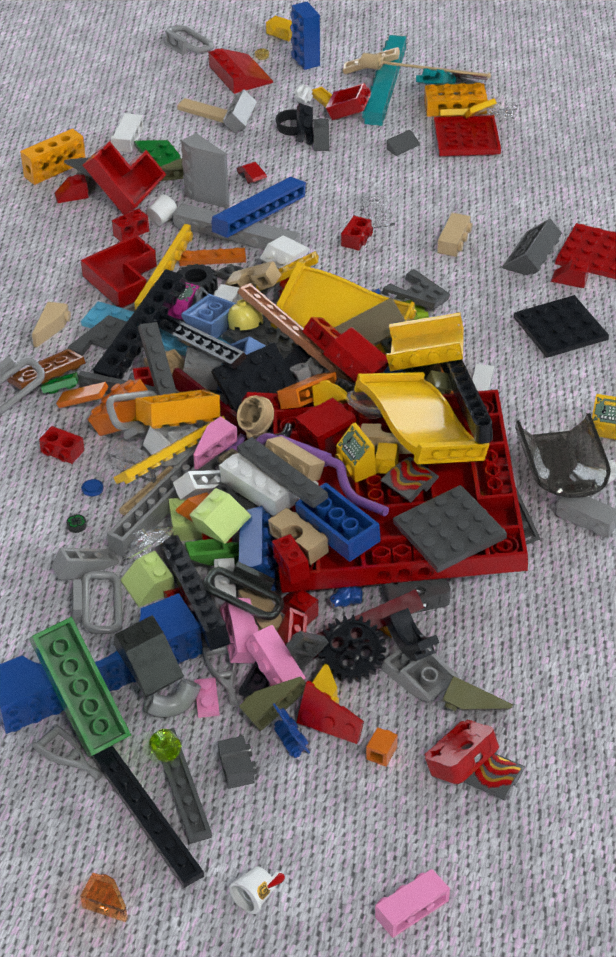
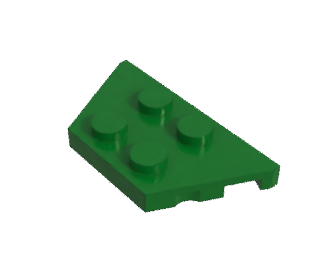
(160, 150)

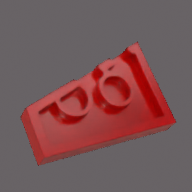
(327, 716)

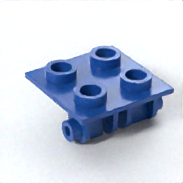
(289, 734)

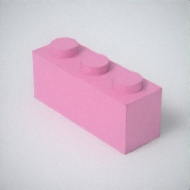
(239, 627)
(273, 656)
(412, 902)

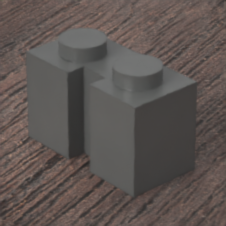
(236, 762)

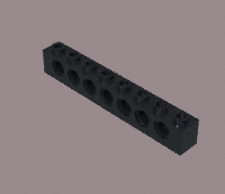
(152, 309)

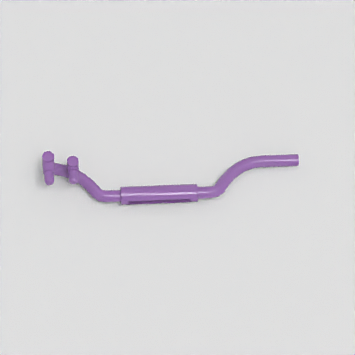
(329, 461)

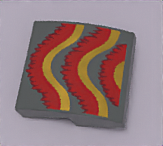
(409, 479)
(496, 776)

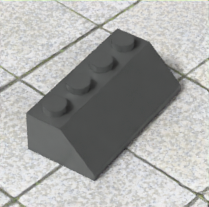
(533, 248)

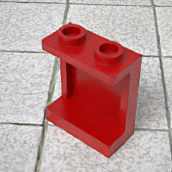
(324, 422)

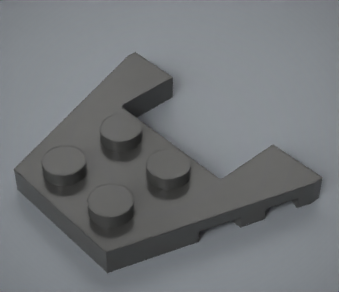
(423, 293)
(100, 335)

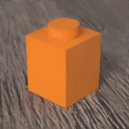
(381, 746)

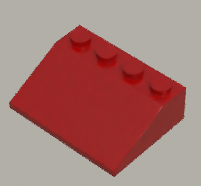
(237, 70)

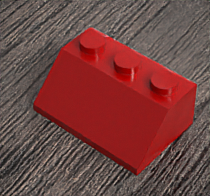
(356, 354)

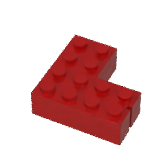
(121, 181)
(119, 270)

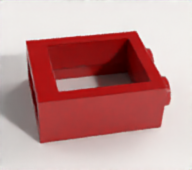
(348, 101)

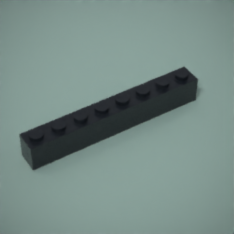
(196, 597)

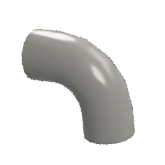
(175, 703)

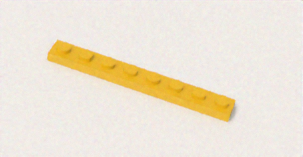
(169, 260)
(165, 454)

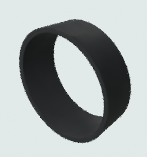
(285, 115)

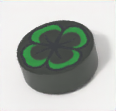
(76, 523)

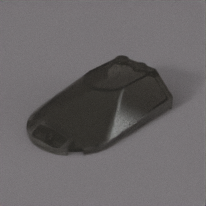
(567, 461)

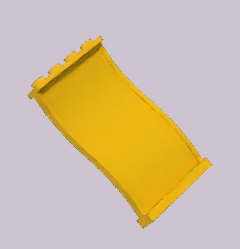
(326, 295)
(420, 418)

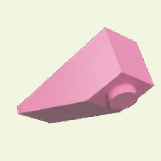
(215, 439)

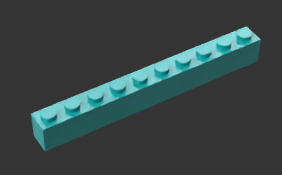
(384, 84)

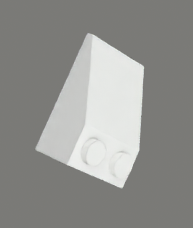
(162, 437)

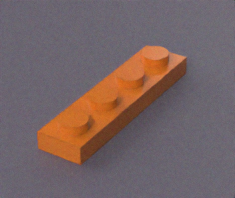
(214, 256)

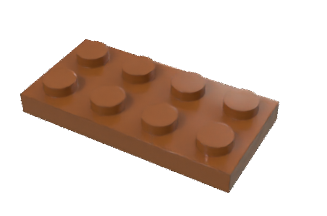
(53, 366)

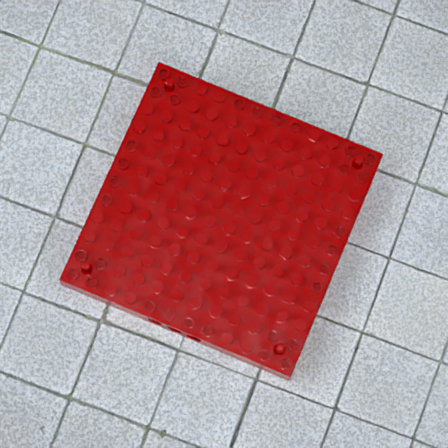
(394, 557)

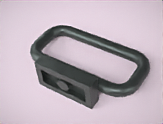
(251, 580)

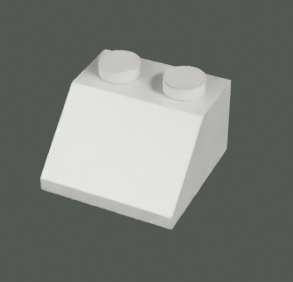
(283, 251)

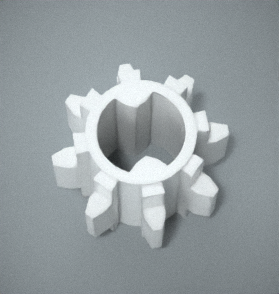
(303, 94)

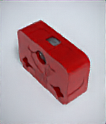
(461, 751)

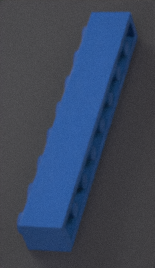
(258, 207)

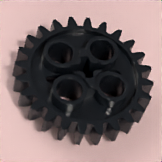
(361, 664)

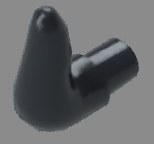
(287, 430)

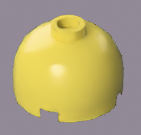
(244, 316)

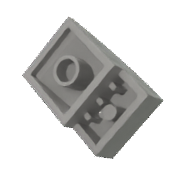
(421, 678)

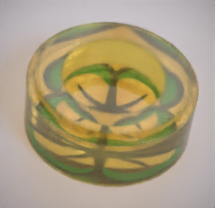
(262, 54)

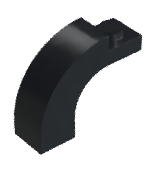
(408, 636)

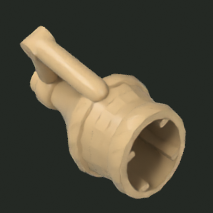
(255, 416)

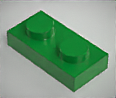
(53, 385)

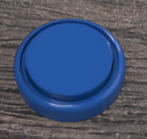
(92, 487)

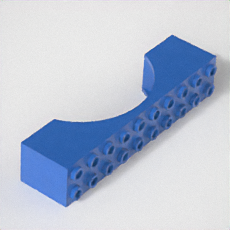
(29, 696)

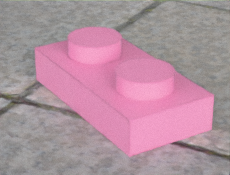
(207, 698)

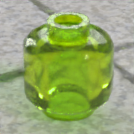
(165, 745)

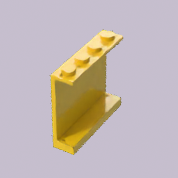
(426, 341)

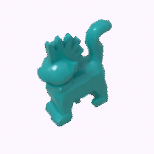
(436, 77)

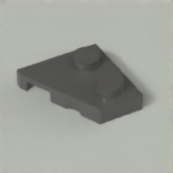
(305, 647)

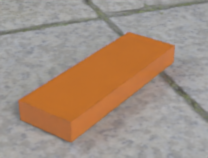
(82, 395)

